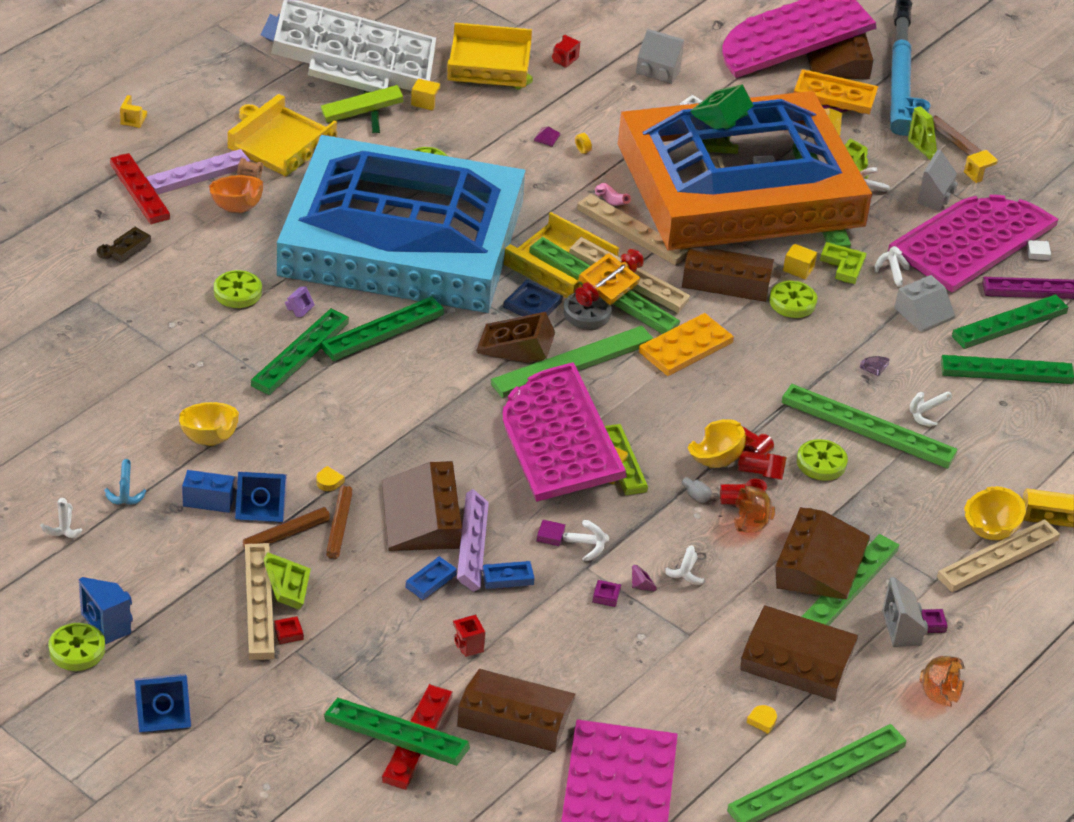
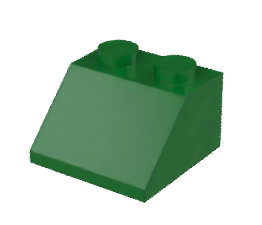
(724, 107)

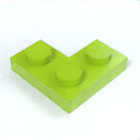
(848, 260)

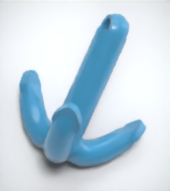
(124, 488)

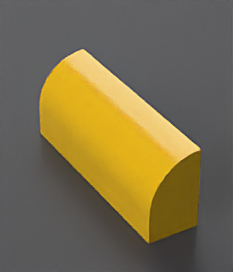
(1048, 505)

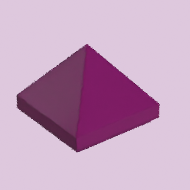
(547, 136)
(641, 579)

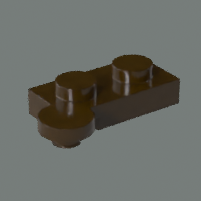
(125, 245)

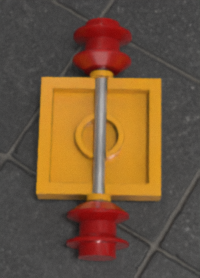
(609, 278)

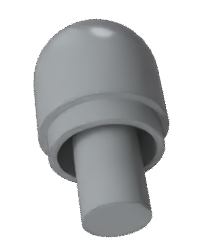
(697, 490)

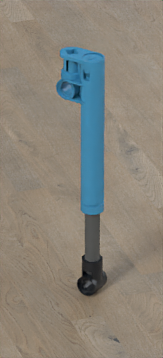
(901, 101)

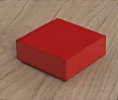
(288, 630)

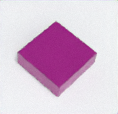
(551, 532)
(606, 593)
(935, 620)

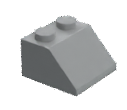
(660, 56)
(937, 182)
(924, 303)
(903, 615)

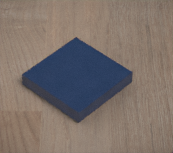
(532, 299)

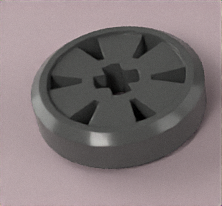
(586, 317)

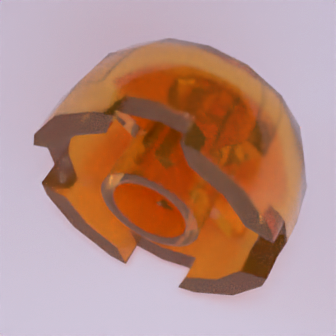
(754, 510)
(942, 680)

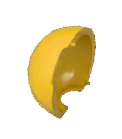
(209, 422)
(721, 444)
(995, 513)

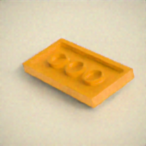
(838, 91)
(686, 344)

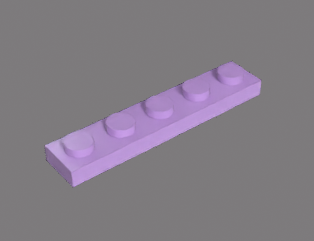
(196, 172)
(472, 540)

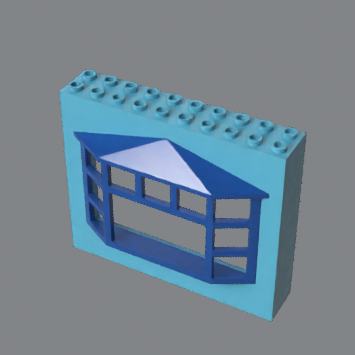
(396, 252)

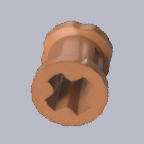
(250, 169)

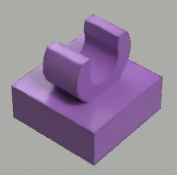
(300, 302)

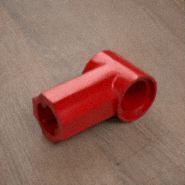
(759, 444)
(767, 465)
(729, 492)

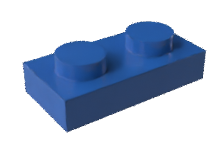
(508, 574)
(431, 578)

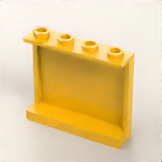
(489, 54)
(278, 136)
(563, 235)

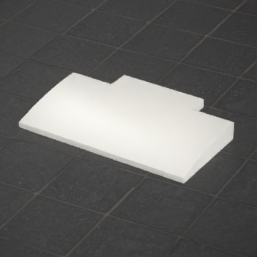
(352, 48)

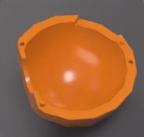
(236, 192)

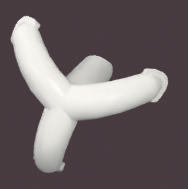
(873, 184)
(894, 256)
(918, 407)
(65, 514)
(599, 539)
(686, 566)

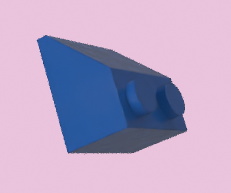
(209, 491)
(261, 496)
(106, 607)
(162, 702)

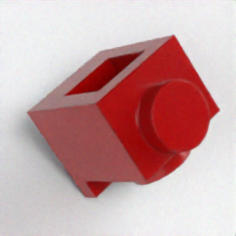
(566, 51)
(469, 635)

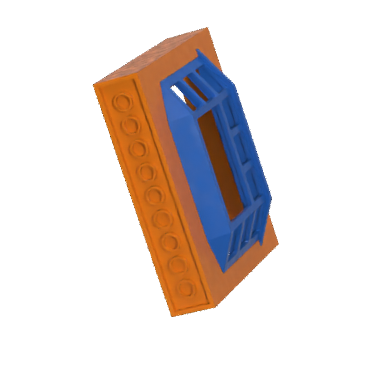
(744, 199)

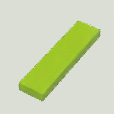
(362, 103)
(635, 481)

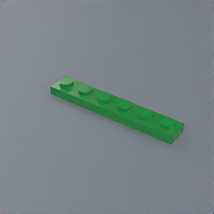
(1009, 321)
(382, 328)
(299, 351)
(1007, 369)
(397, 731)

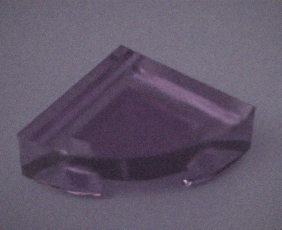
(874, 364)

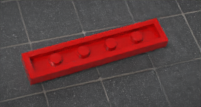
(139, 188)
(428, 714)

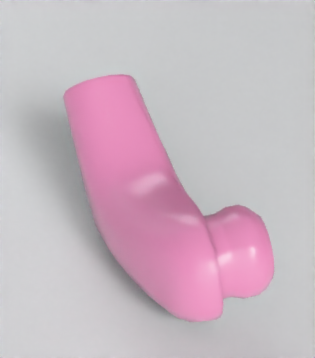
(611, 196)

